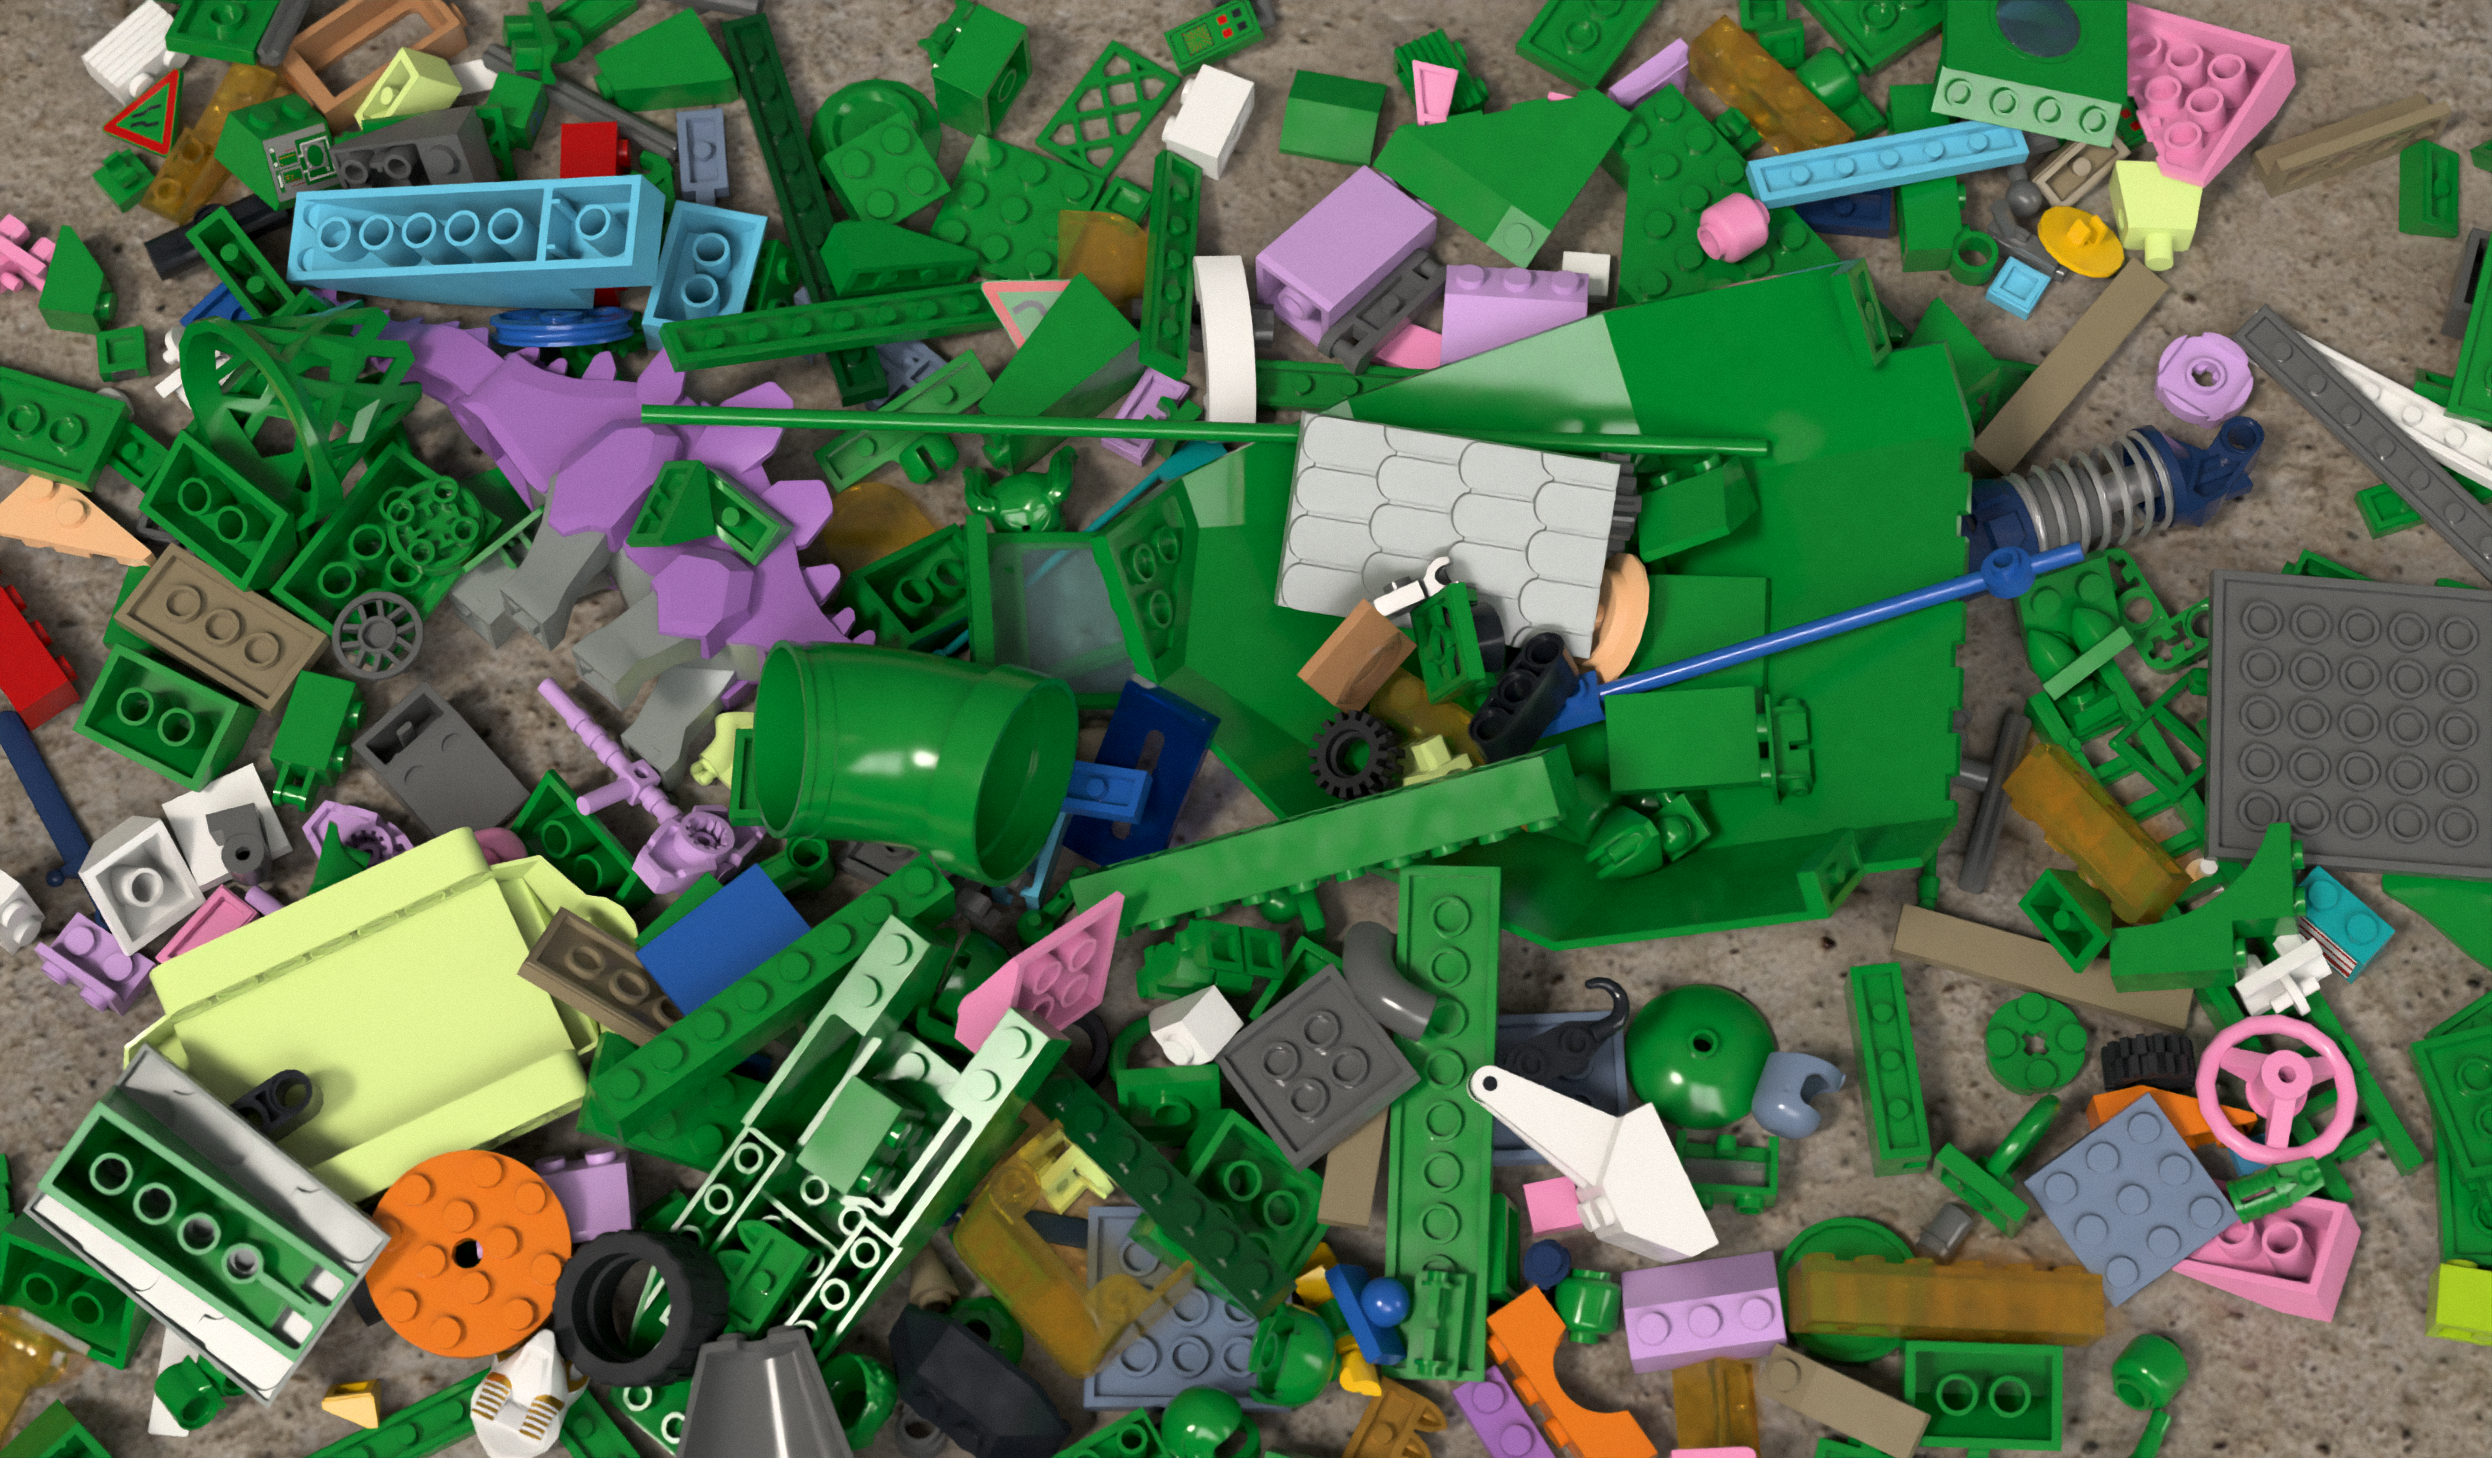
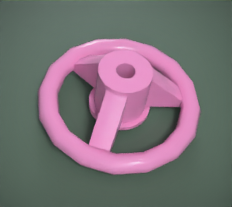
(2276, 1087)

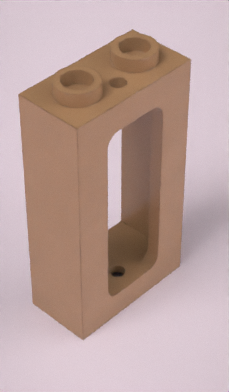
(349, 29)

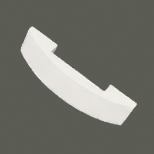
(1226, 339)

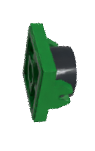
(1457, 643)

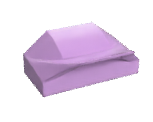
(1666, 67)

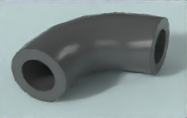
(1379, 984)

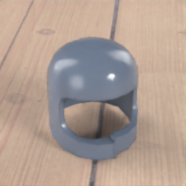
(1787, 1089)

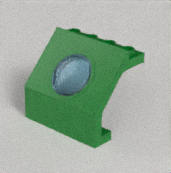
(2035, 66)

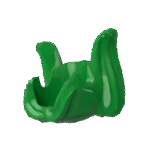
(1023, 497)

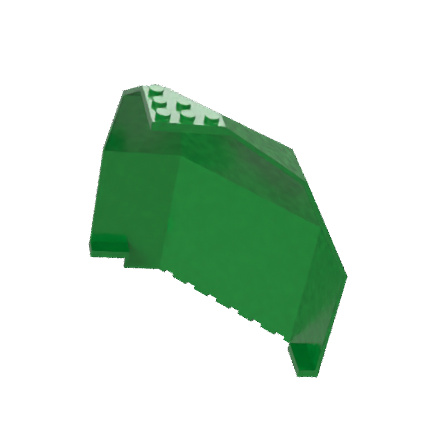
(1852, 510)

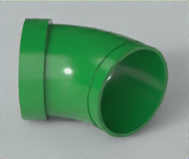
(913, 753)

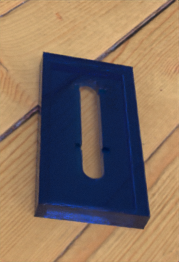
(1187, 738)

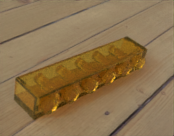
(1945, 1301)

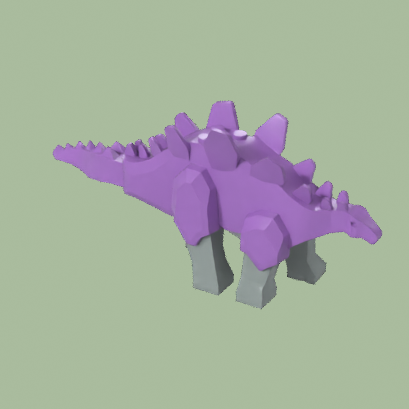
(582, 452)

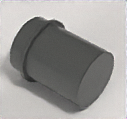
(1944, 1234)

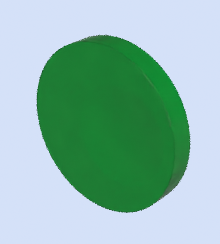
(1846, 1240)

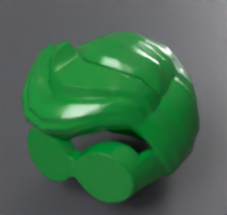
(862, 1395)

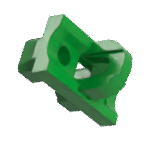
(535, 42)

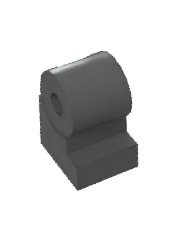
(245, 843)

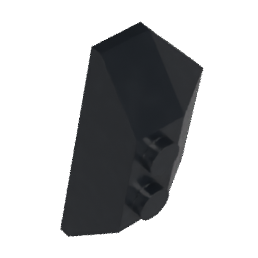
(972, 1389)

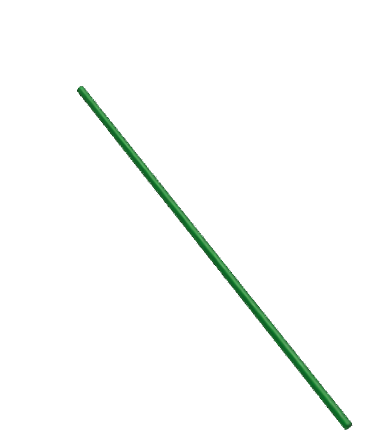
(1165, 429)

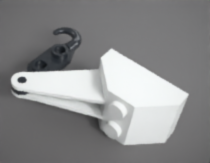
(1622, 1164)

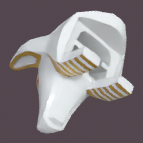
(525, 1399)

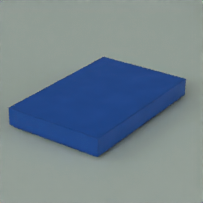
(722, 940)

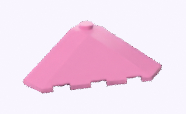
(2201, 89)

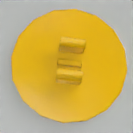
(2080, 241)

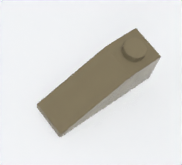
(1842, 1402)

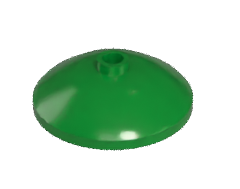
(1690, 1085)

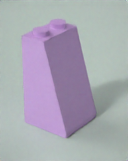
(1341, 251)

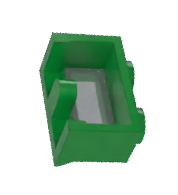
(1731, 1172)

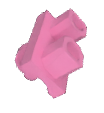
(15, 262)

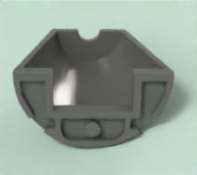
(760, 1401)

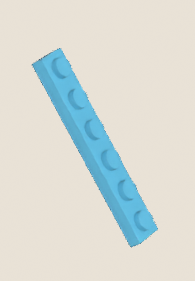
(1884, 162)

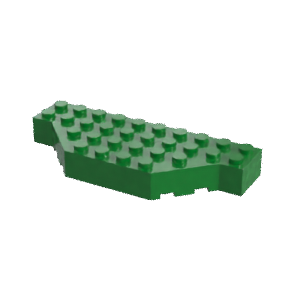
(1674, 171)

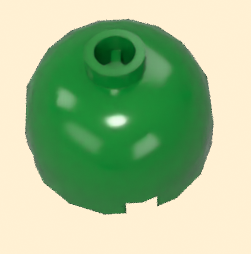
(972, 965)
(1292, 1357)

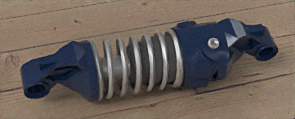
(2155, 478)

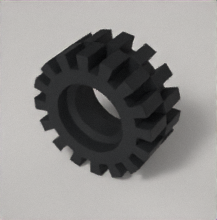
(1337, 741)
(2149, 1061)

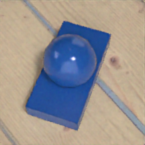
(1371, 1311)

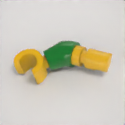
(1314, 1289)

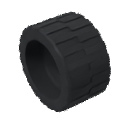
(586, 1303)

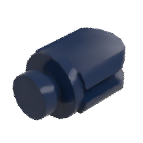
(1546, 1265)

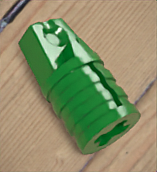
(2292, 1183)

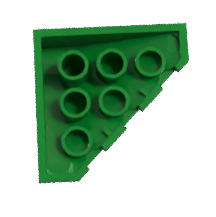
(1507, 170)

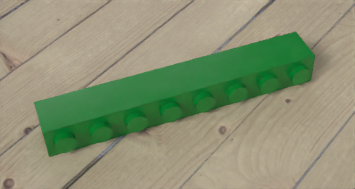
(762, 1002)

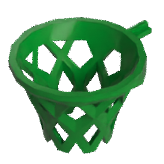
(284, 352)

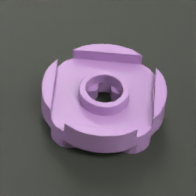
(2196, 403)

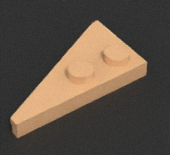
(63, 518)

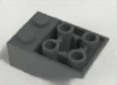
(418, 151)
(438, 766)

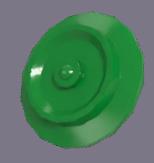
(864, 106)

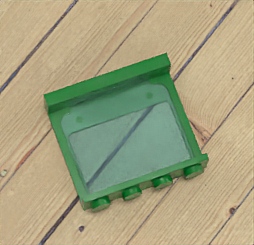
(1044, 608)

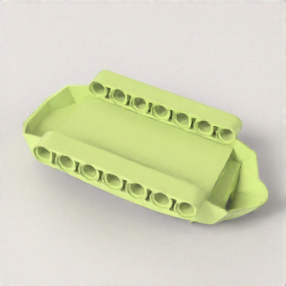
(397, 1007)

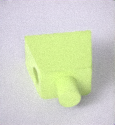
(2153, 211)

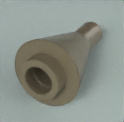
(930, 1281)

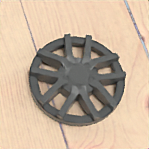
(378, 636)

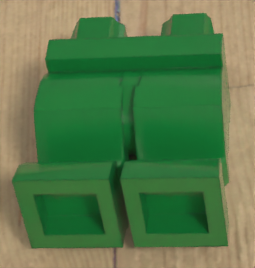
(1208, 956)

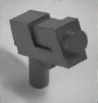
(2021, 244)

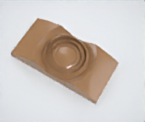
(1357, 658)

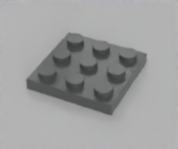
(1315, 1067)

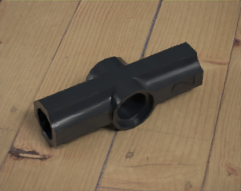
(175, 253)

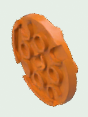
(479, 1307)

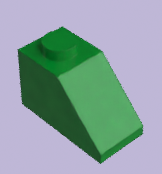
(76, 289)
(2069, 916)

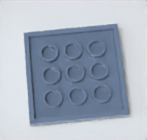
(1190, 1345)

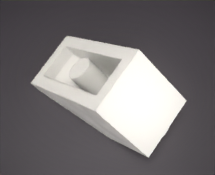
(1194, 1026)

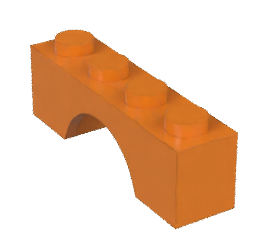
(1527, 1338)

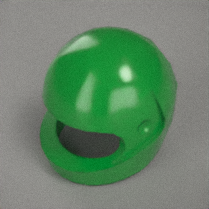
(1203, 1419)

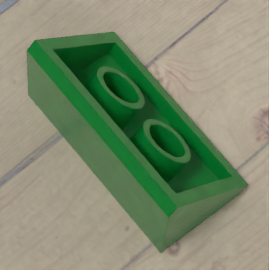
(579, 845)

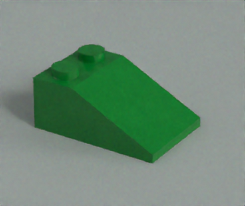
(912, 594)

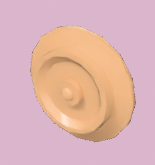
(1619, 617)

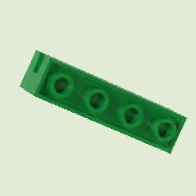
(1887, 1069)

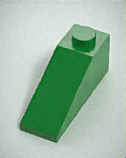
(890, 259)

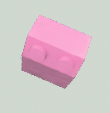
(2284, 1260)

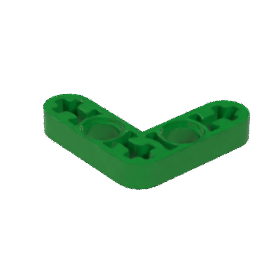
(2159, 625)

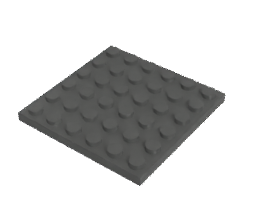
(2352, 721)

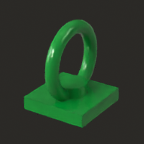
(1161, 1101)
(1988, 1182)

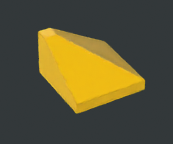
(355, 1401)

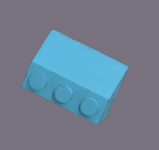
(703, 266)

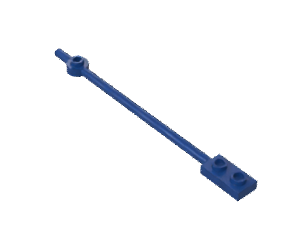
(2004, 573)

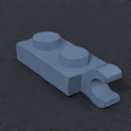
(703, 156)

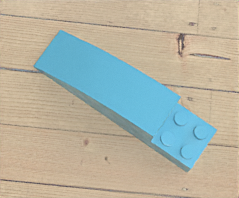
(481, 241)

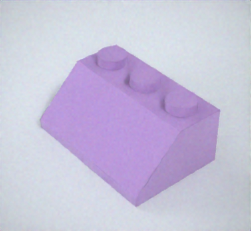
(1503, 305)
(593, 1191)
(1702, 1311)

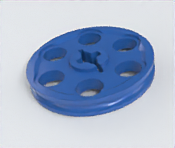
(561, 326)

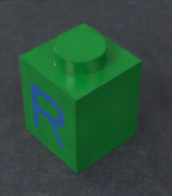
(523, 108)

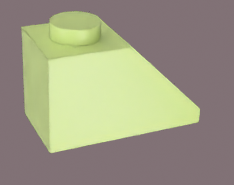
(410, 86)

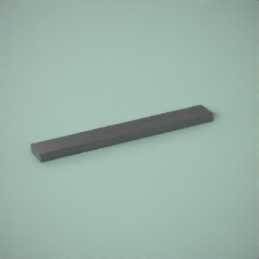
(2370, 436)

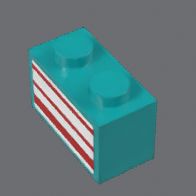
(2342, 925)

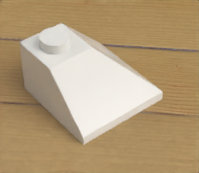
(139, 882)

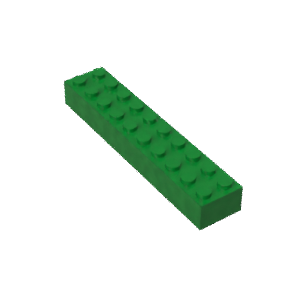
(1336, 840)

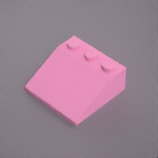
(1054, 977)

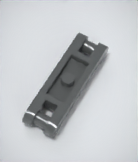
(1385, 311)

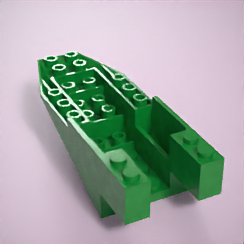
(855, 1239)

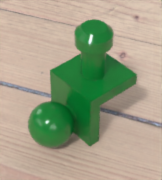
(1680, 822)

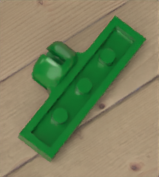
(862, 453)

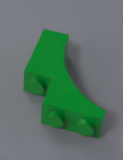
(2210, 942)

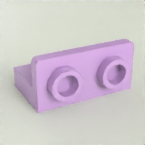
(96, 965)

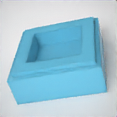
(2017, 288)

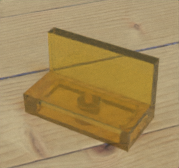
(1716, 1405)

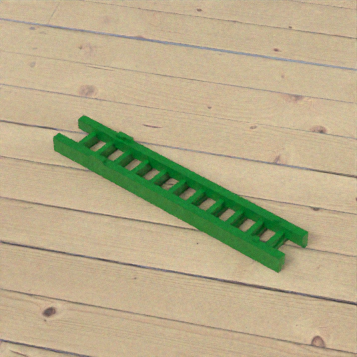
(2217, 1000)

